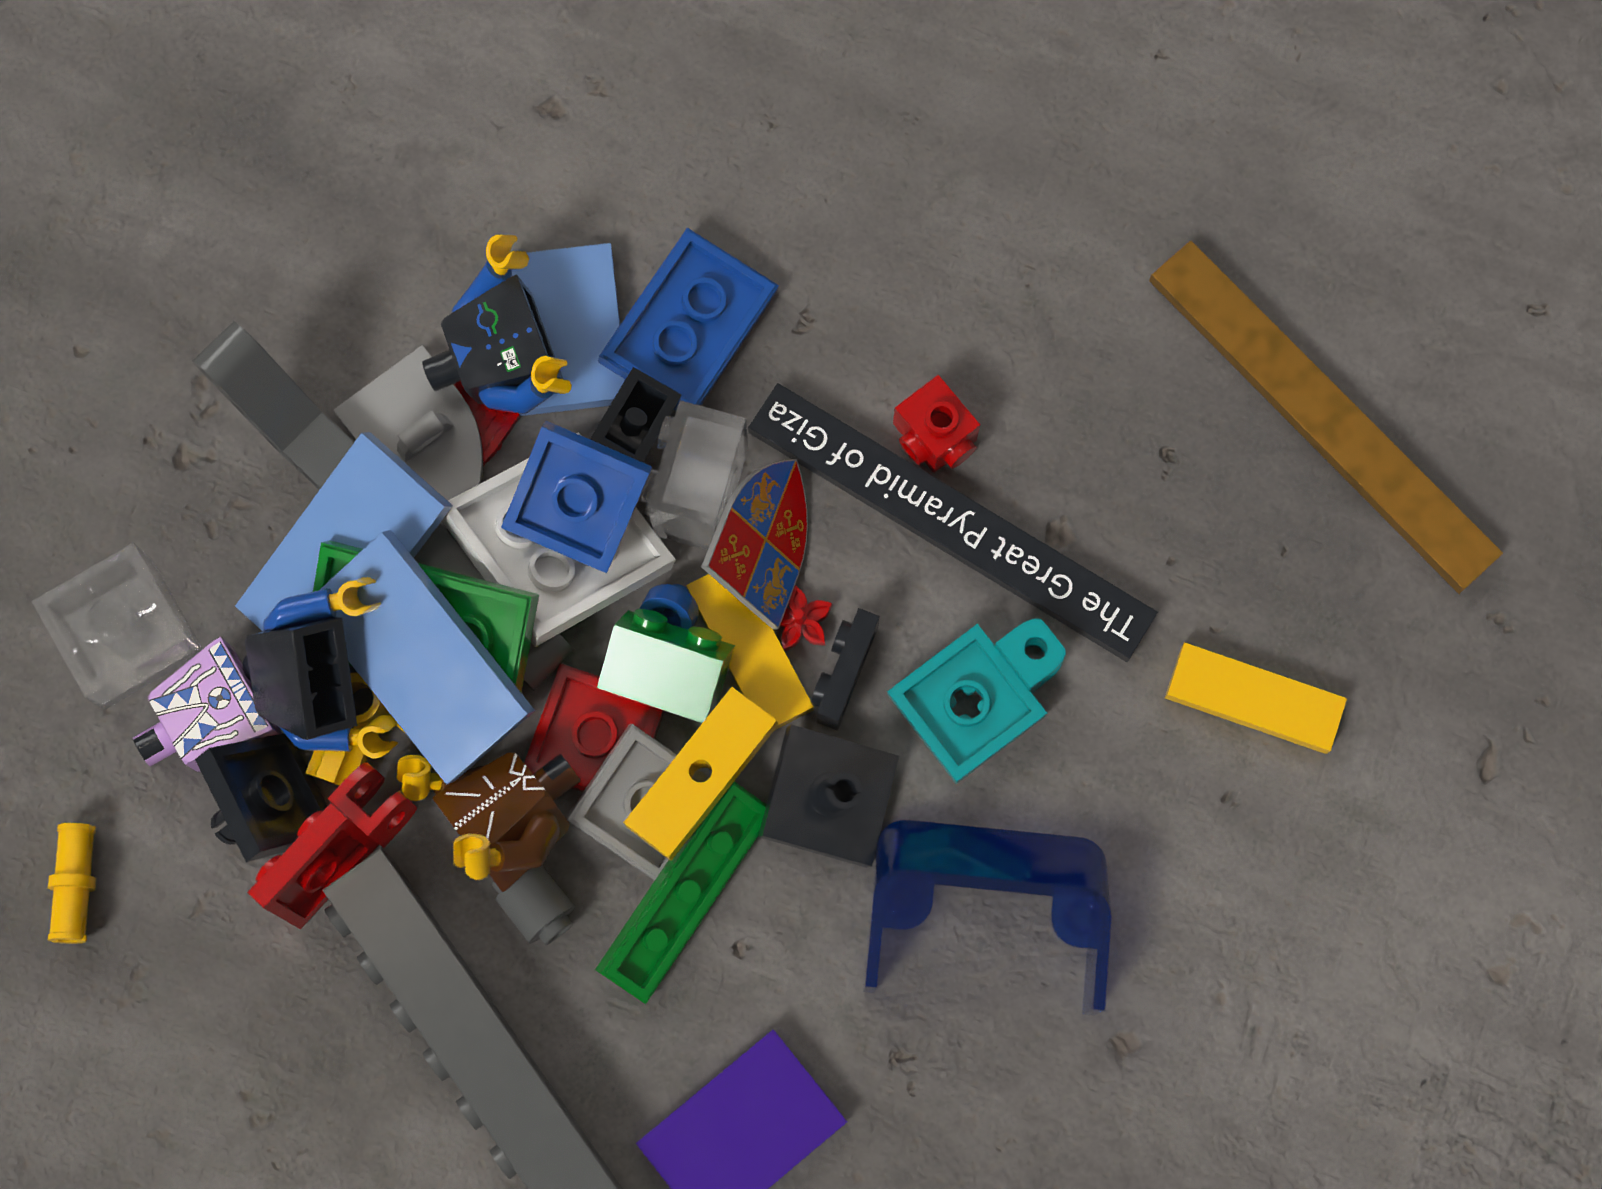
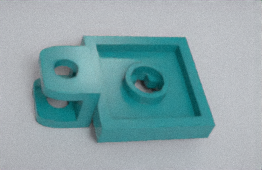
(998, 674)

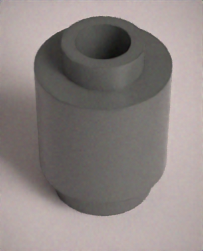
(537, 906)

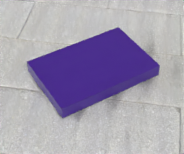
(744, 1124)

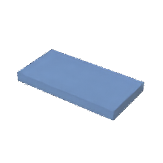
(357, 502)
(426, 661)

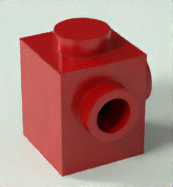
(936, 426)

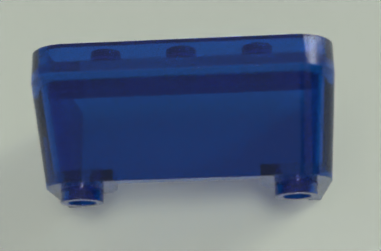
(1068, 868)

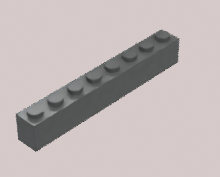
(463, 1030)

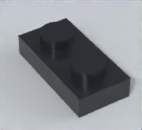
(853, 646)

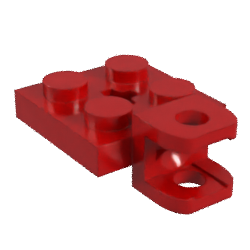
(329, 847)

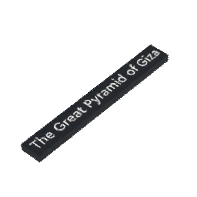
(952, 522)

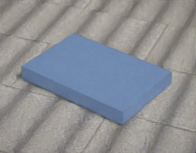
(580, 315)

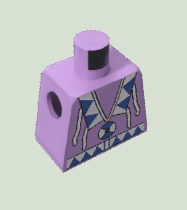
(202, 708)

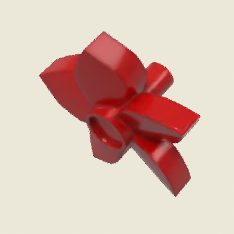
(803, 619)

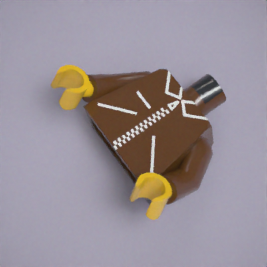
(498, 810)

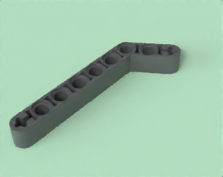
(316, 446)

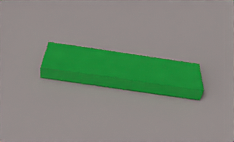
(683, 895)

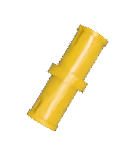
(71, 883)

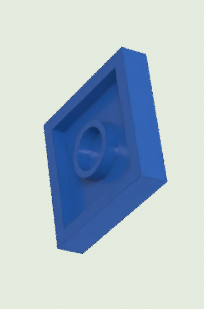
(576, 496)

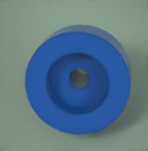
(674, 603)

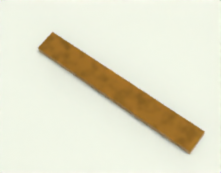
(1326, 417)

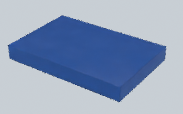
(690, 319)

